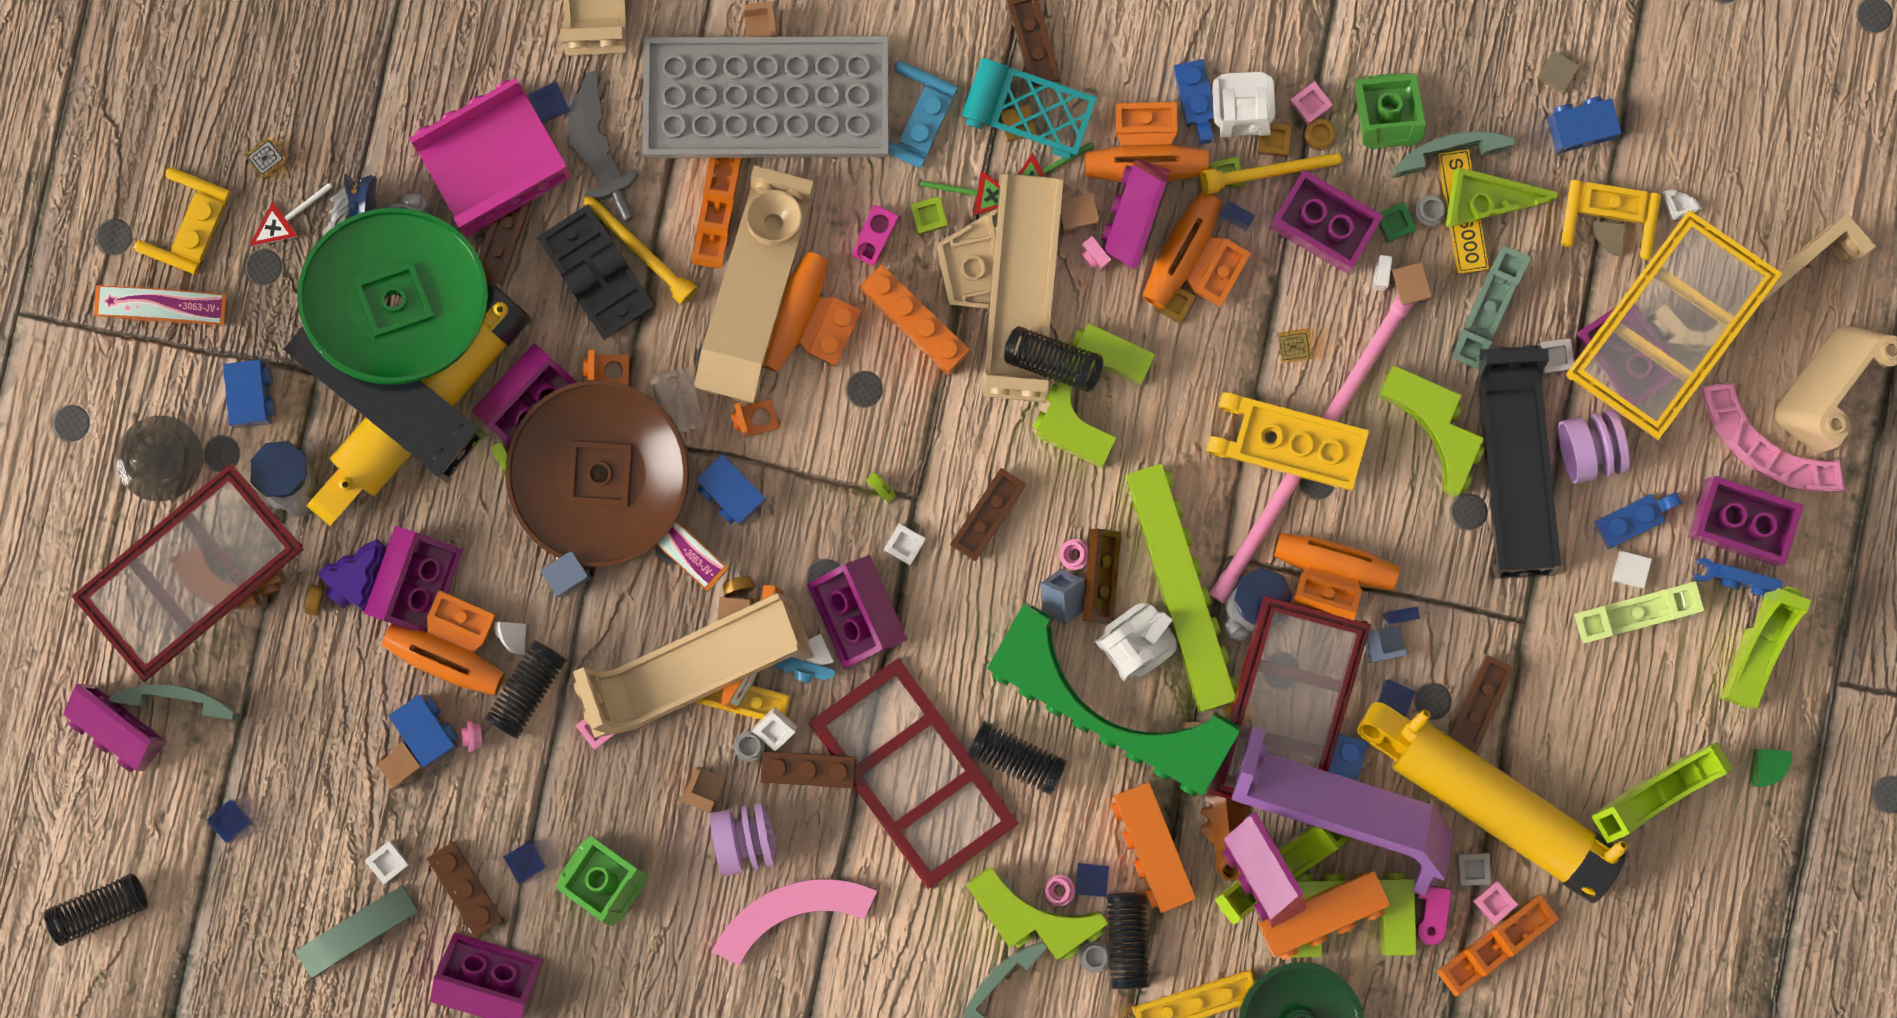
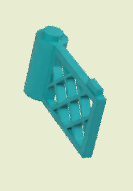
(988, 98)

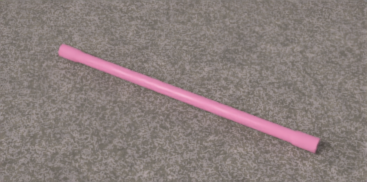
(1230, 577)

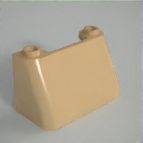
(1811, 403)

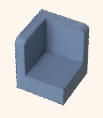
(565, 574)
(1063, 596)
(1384, 644)

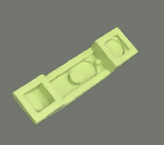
(1639, 612)

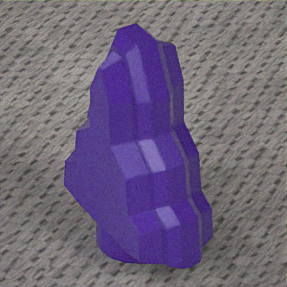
(354, 576)

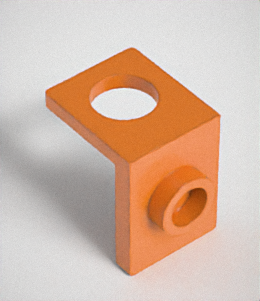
(595, 366)
(743, 418)

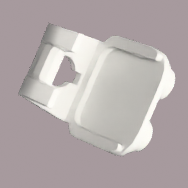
(1243, 103)
(1127, 650)

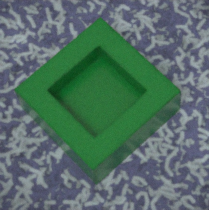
(1396, 222)

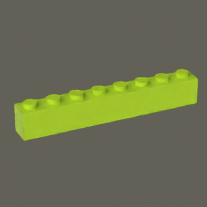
(1180, 587)

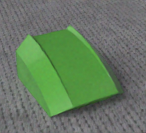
(1389, 110)
(601, 881)

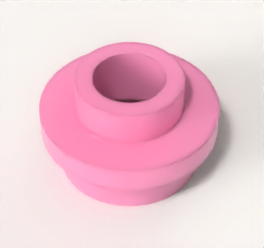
(1066, 551)
(471, 736)
(1051, 893)

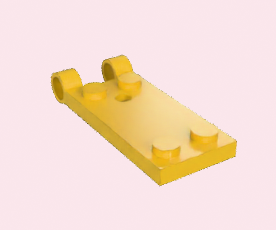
(1303, 447)

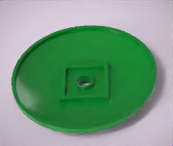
(382, 256)

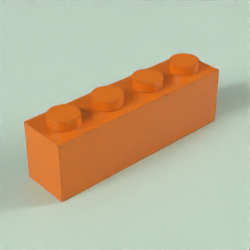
(914, 320)
(1153, 846)
(1326, 912)

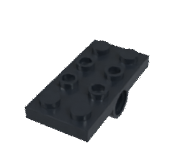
(596, 272)

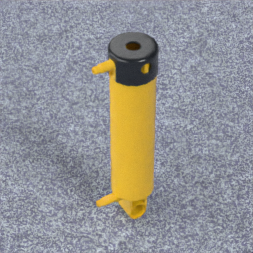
(371, 456)
(1495, 801)

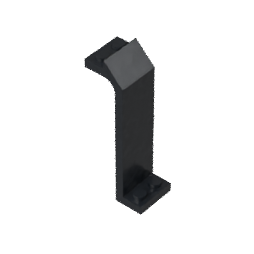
(405, 412)
(1518, 462)

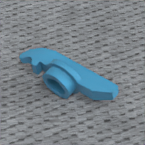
(805, 670)

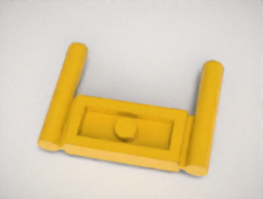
(1614, 204)
(196, 227)

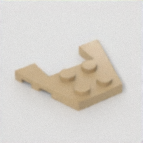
(968, 262)

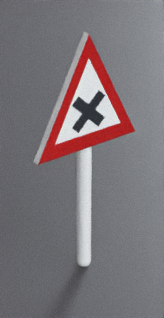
(277, 227)

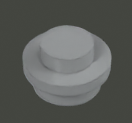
(1430, 210)
(748, 746)
(1094, 957)

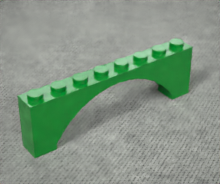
(1031, 663)

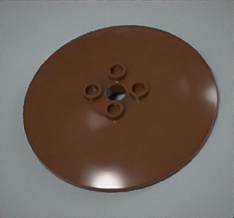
(554, 465)

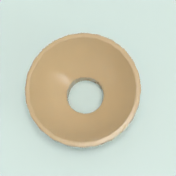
(773, 204)

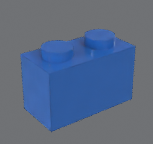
(1583, 125)
(248, 393)
(730, 490)
(424, 730)

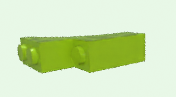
(1434, 409)
(1762, 645)
(1662, 790)
(1298, 853)
(1017, 918)

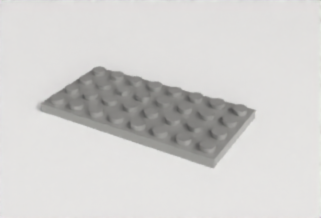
(765, 97)

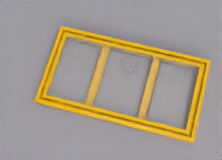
(1673, 324)

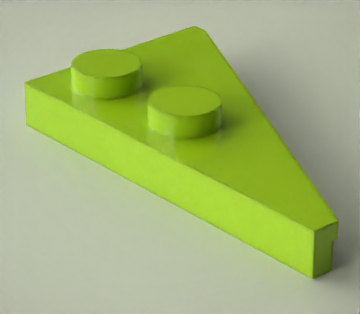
(1483, 196)

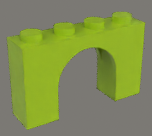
(1060, 423)
(1397, 923)

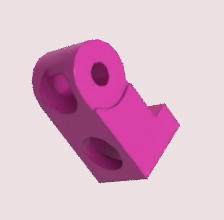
(875, 235)
(1434, 915)

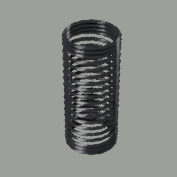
(1081, 377)
(556, 662)
(985, 740)
(132, 890)
(1138, 899)

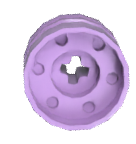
(1599, 446)
(742, 839)

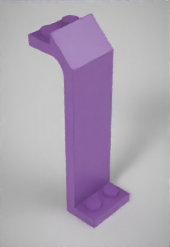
(1346, 808)

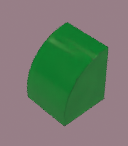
(1769, 766)

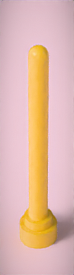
(1215, 180)
(682, 289)

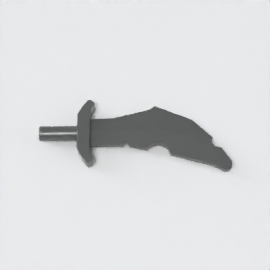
(594, 147)

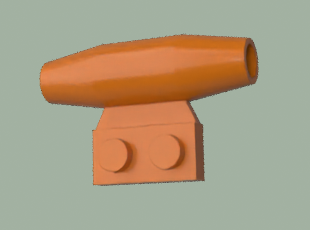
(1147, 135)
(1195, 257)
(805, 318)
(1334, 573)
(449, 645)

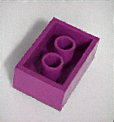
(1326, 221)
(1745, 521)

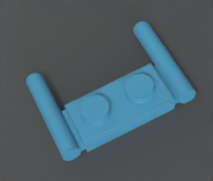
(926, 116)

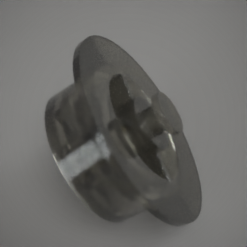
(159, 458)

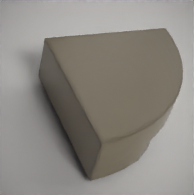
(1609, 236)

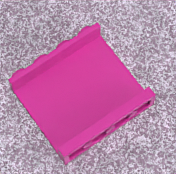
(490, 157)

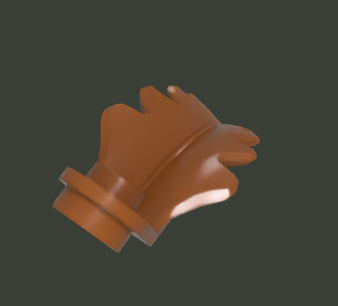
(1224, 818)

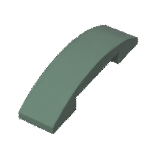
(1487, 143)
(1490, 305)
(140, 696)
(356, 931)
(1024, 956)

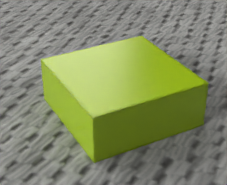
(929, 215)

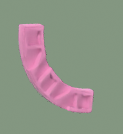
(1760, 453)
(788, 902)

